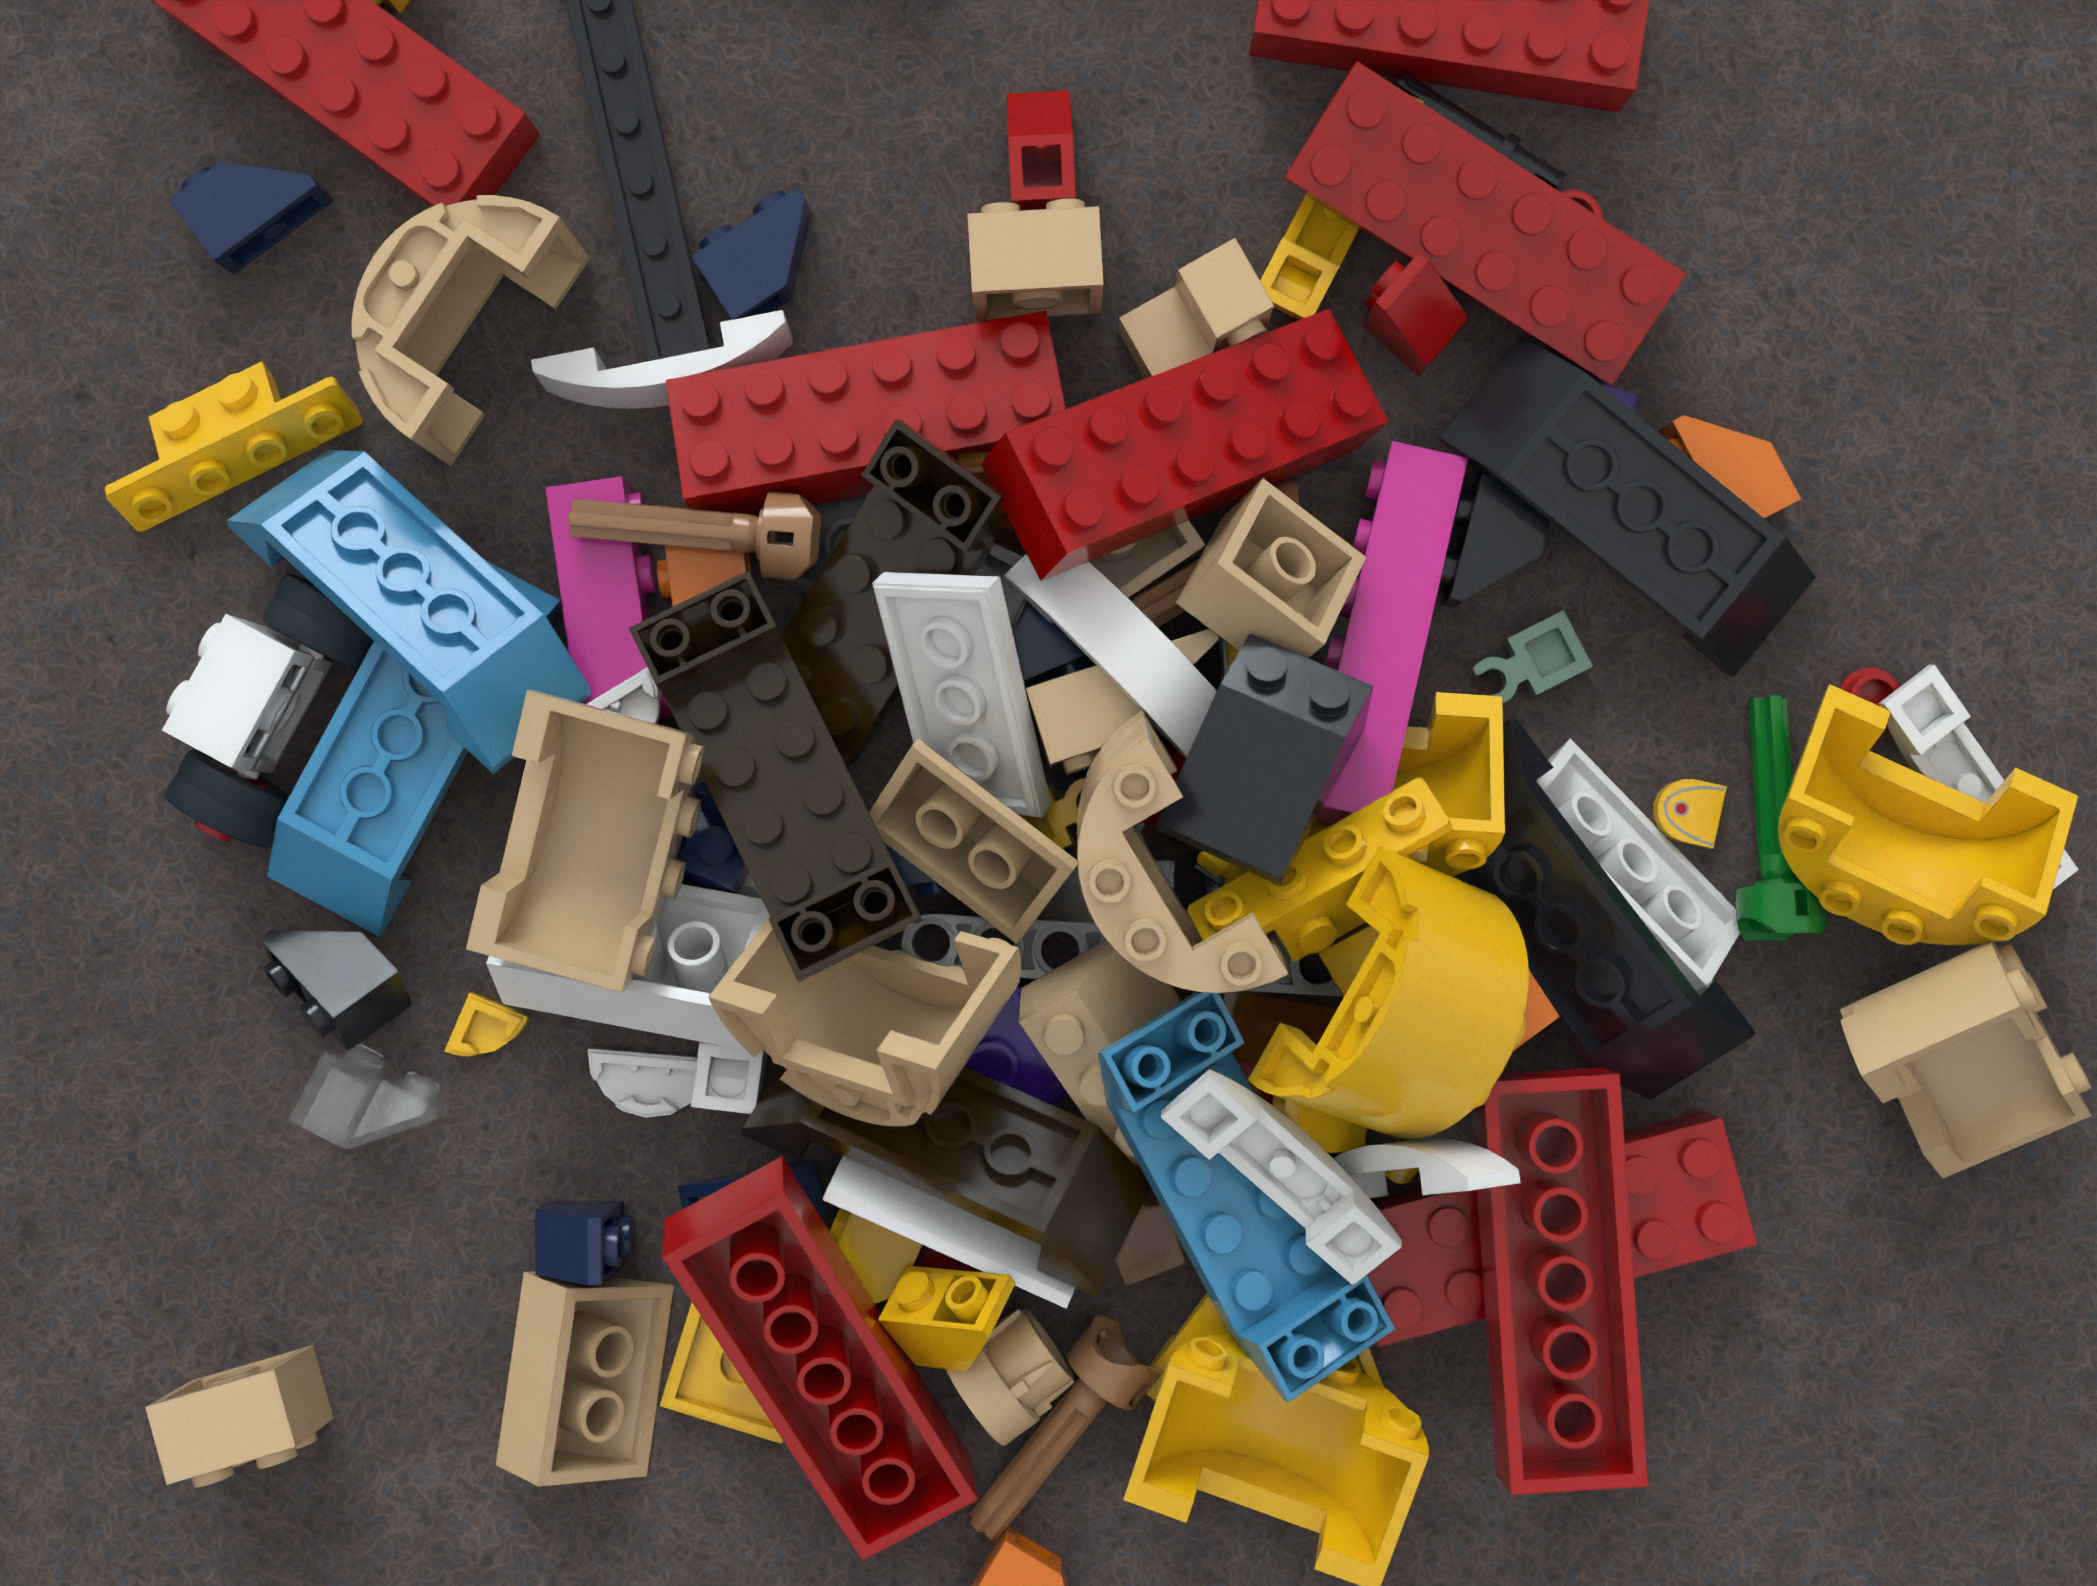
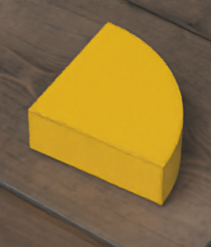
(484, 1026)

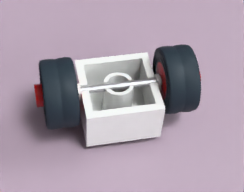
(248, 706)

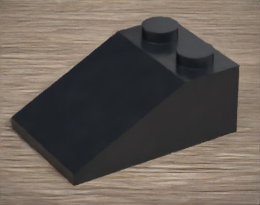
(1266, 758)

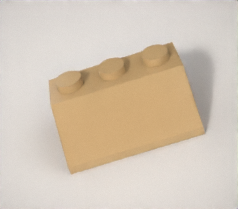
(969, 842)
(1083, 1011)
(584, 1380)

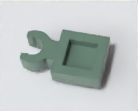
(1539, 658)

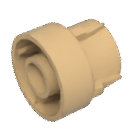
(1013, 1377)

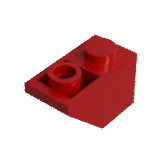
(1040, 148)
(1413, 313)

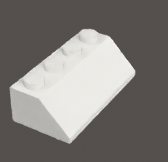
(1656, 879)
(695, 947)
(942, 1228)

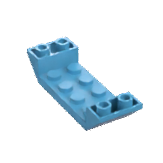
(415, 594)
(372, 789)
(1251, 1255)

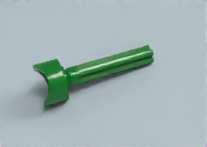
(1780, 902)

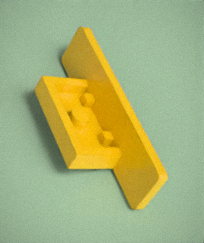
(226, 440)
(1312, 900)

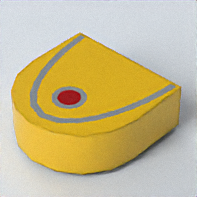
(1690, 811)

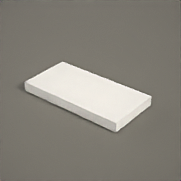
(964, 681)

